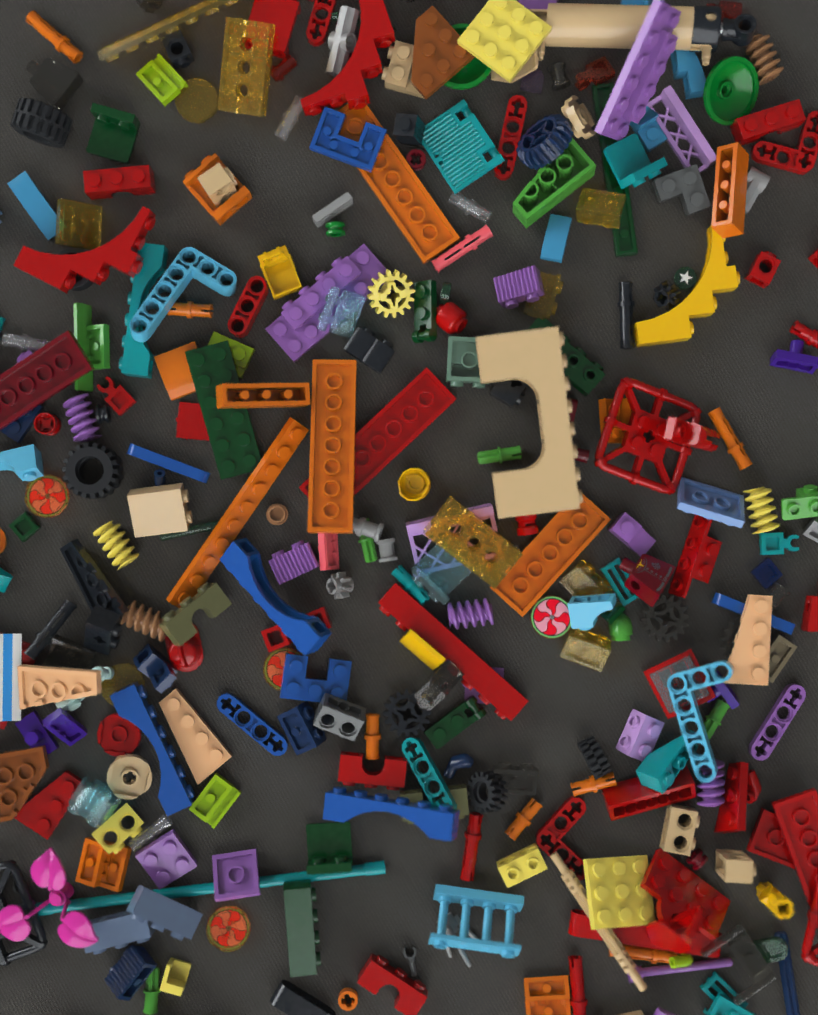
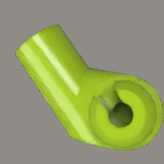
(681, 960)

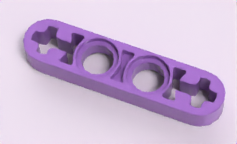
(780, 724)

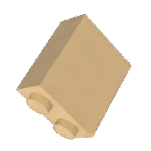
(159, 510)

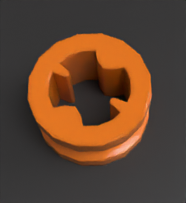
(352, 994)

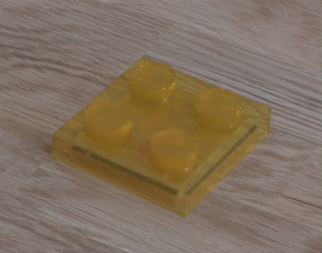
(78, 224)

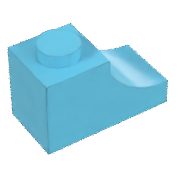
(24, 461)
(586, 608)

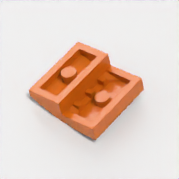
(176, 372)
(101, 869)
(547, 995)

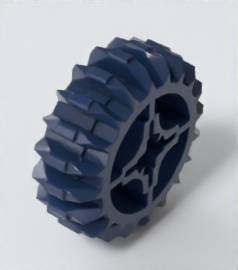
(544, 141)

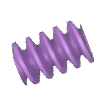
(80, 418)
(470, 613)
(712, 789)

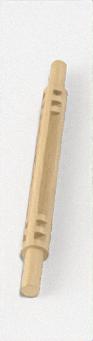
(607, 935)

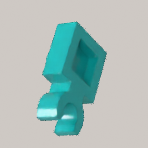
(775, 543)

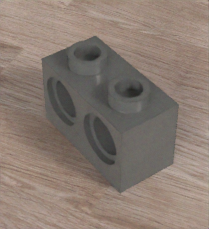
(340, 714)

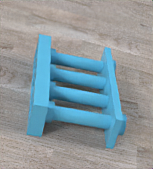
(488, 901)

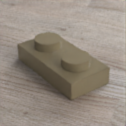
(780, 653)

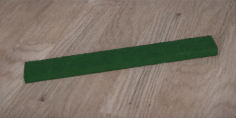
(624, 237)

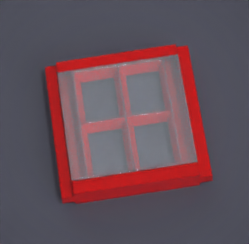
(659, 674)

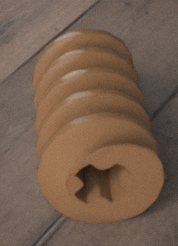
(763, 58)
(144, 620)

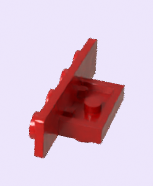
(696, 557)

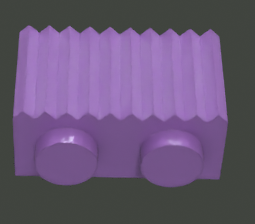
(519, 287)
(294, 562)

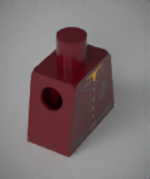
(647, 577)

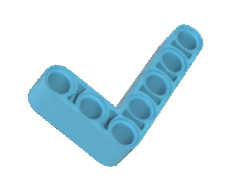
(176, 287)
(694, 713)

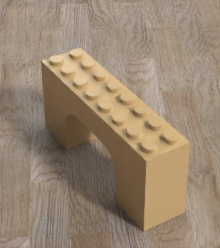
(538, 362)

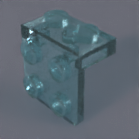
(439, 573)

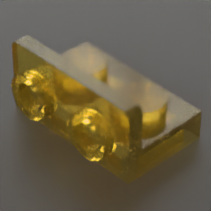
(600, 208)
(545, 305)
(585, 581)
(586, 649)

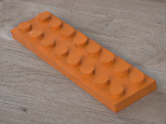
(402, 192)
(332, 446)

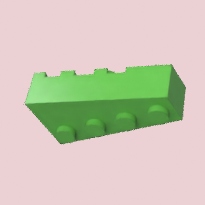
(553, 184)

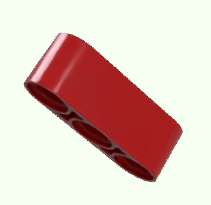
(247, 296)

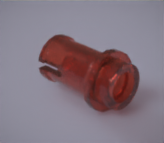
(283, 68)

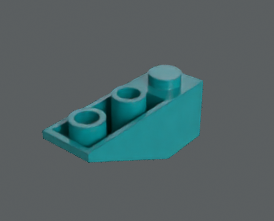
(664, 764)

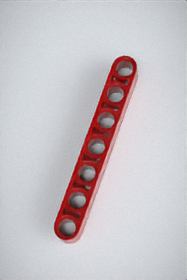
(634, 935)

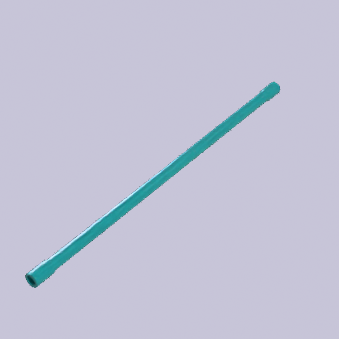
(365, 869)

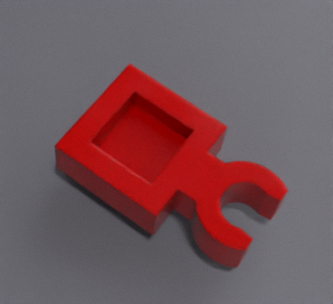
(118, 397)

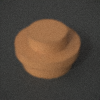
(277, 514)

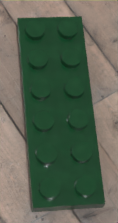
(228, 429)

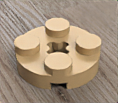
(579, 117)
(123, 765)

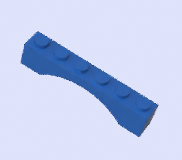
(246, 565)
(133, 706)
(435, 821)

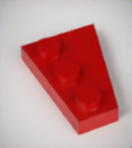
(49, 806)
(733, 812)

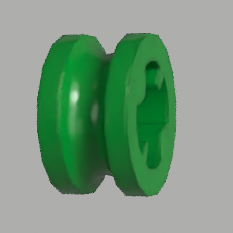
(335, 229)

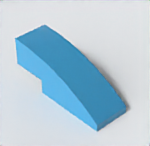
(687, 66)
(35, 203)

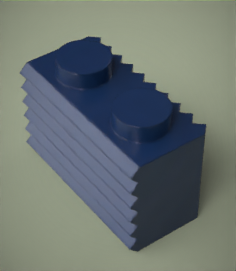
(130, 972)

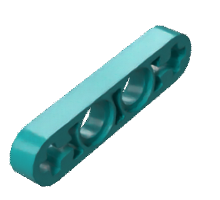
(432, 774)

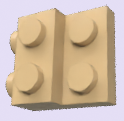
(399, 72)

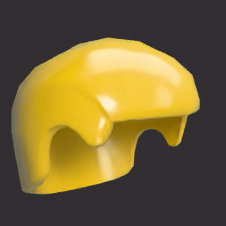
(414, 484)

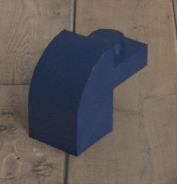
(156, 667)

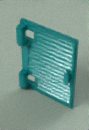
(460, 147)

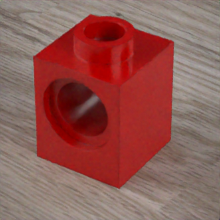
(761, 278)

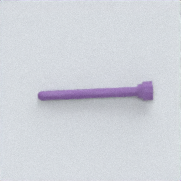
(695, 966)

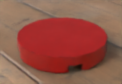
(118, 735)

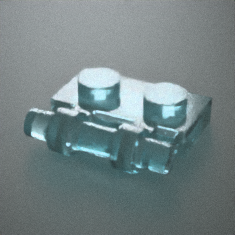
(346, 314)

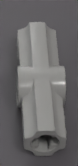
(342, 40)

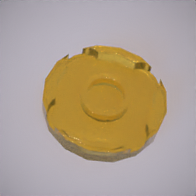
(197, 101)
(124, 675)

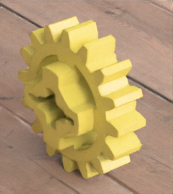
(381, 294)

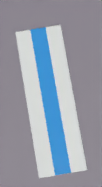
(9, 691)

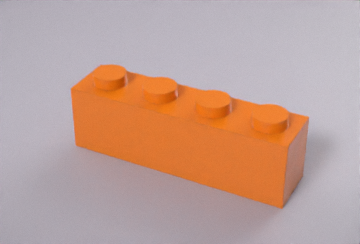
(730, 190)
(262, 395)

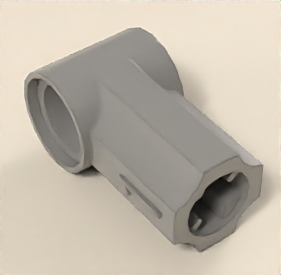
(755, 185)

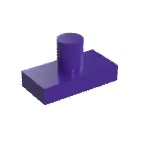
(794, 358)
(727, 693)
(64, 727)
(35, 733)

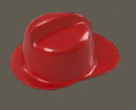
(188, 656)

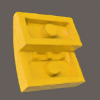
(422, 649)

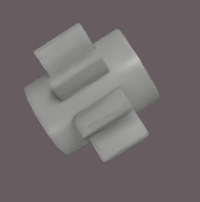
(340, 585)

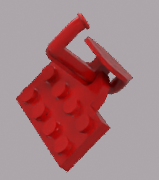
(687, 899)

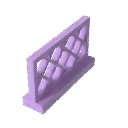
(416, 527)

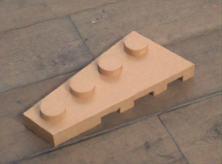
(752, 643)
(51, 684)
(197, 741)

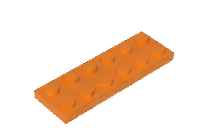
(550, 555)

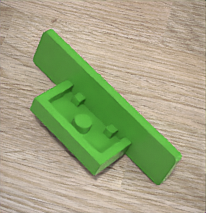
(94, 342)
(803, 505)

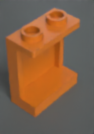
(226, 209)

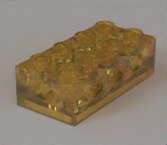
(232, 71)
(472, 557)

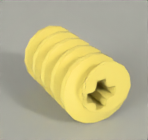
(761, 509)
(116, 544)

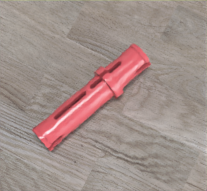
(483, 234)

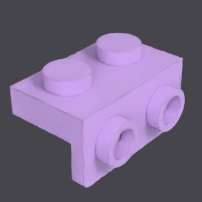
(639, 735)

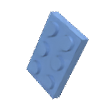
(710, 502)

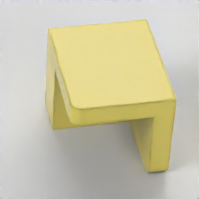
(175, 976)

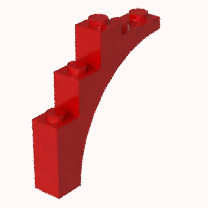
(364, 63)
(93, 264)

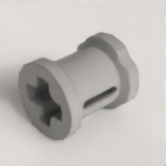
(387, 550)

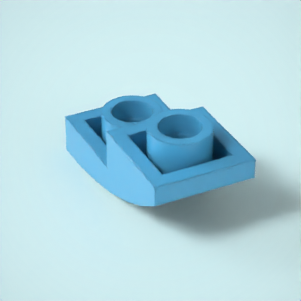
(556, 238)

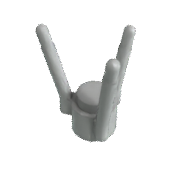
(452, 923)

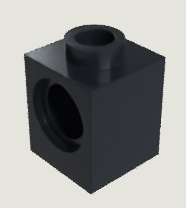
(175, 41)

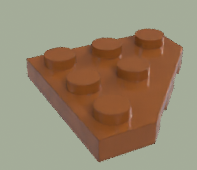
(435, 53)
(19, 776)

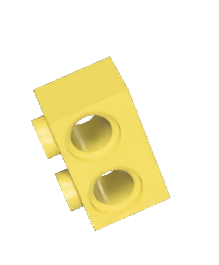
(114, 825)
(521, 865)

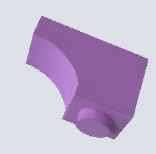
(631, 534)

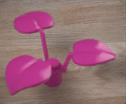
(50, 873)

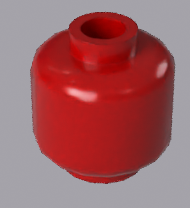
(451, 318)

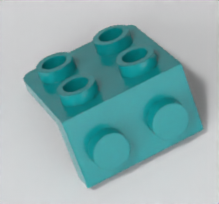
(631, 162)

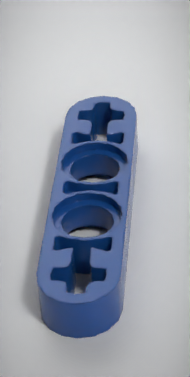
(168, 463)
(737, 607)
(255, 720)

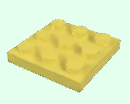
(504, 36)
(616, 892)

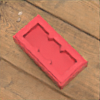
(328, 551)

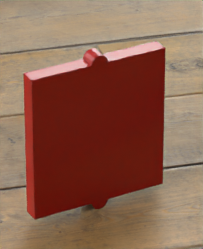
(191, 422)

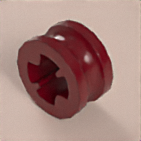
(416, 152)
(697, 859)

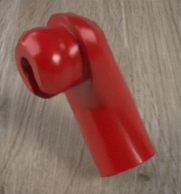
(754, 787)

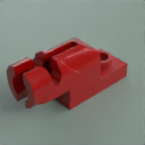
(690, 434)

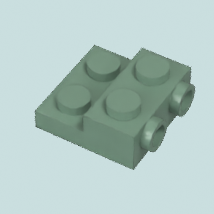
(462, 362)

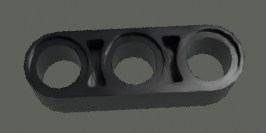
(296, 1001)

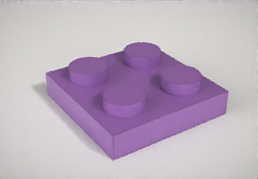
(166, 859)
(236, 875)

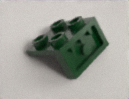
(113, 133)
(329, 847)

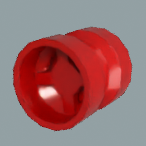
(43, 421)
(529, 529)

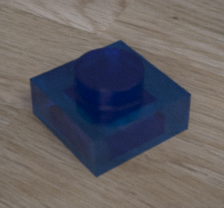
(766, 573)

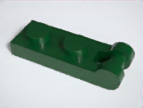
(425, 311)
(454, 722)

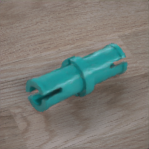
(406, 580)

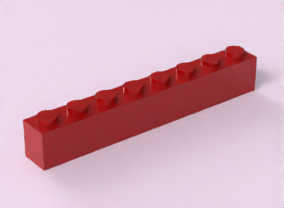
(476, 671)

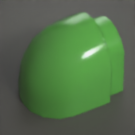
(621, 628)

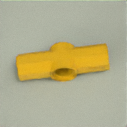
(774, 900)

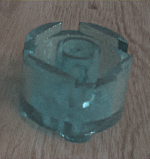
(93, 801)

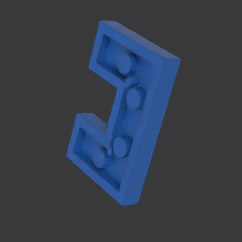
(331, 144)
(298, 687)

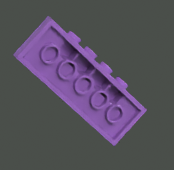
(641, 71)
(297, 326)

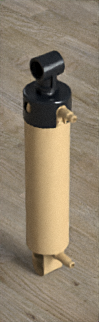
(619, 25)

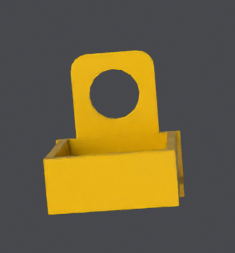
(279, 272)

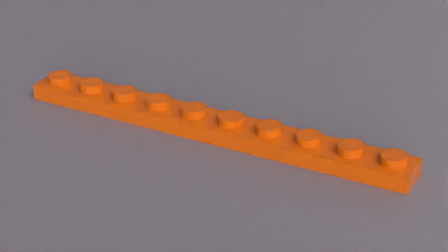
(239, 511)

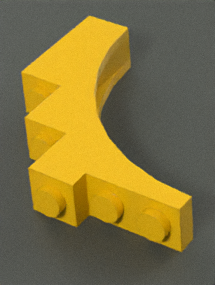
(714, 278)

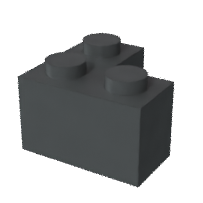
(685, 184)

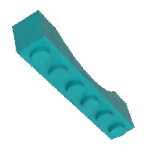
(137, 357)

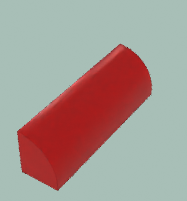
(633, 798)

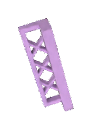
(688, 128)

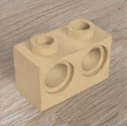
(218, 184)
(673, 829)
(734, 866)

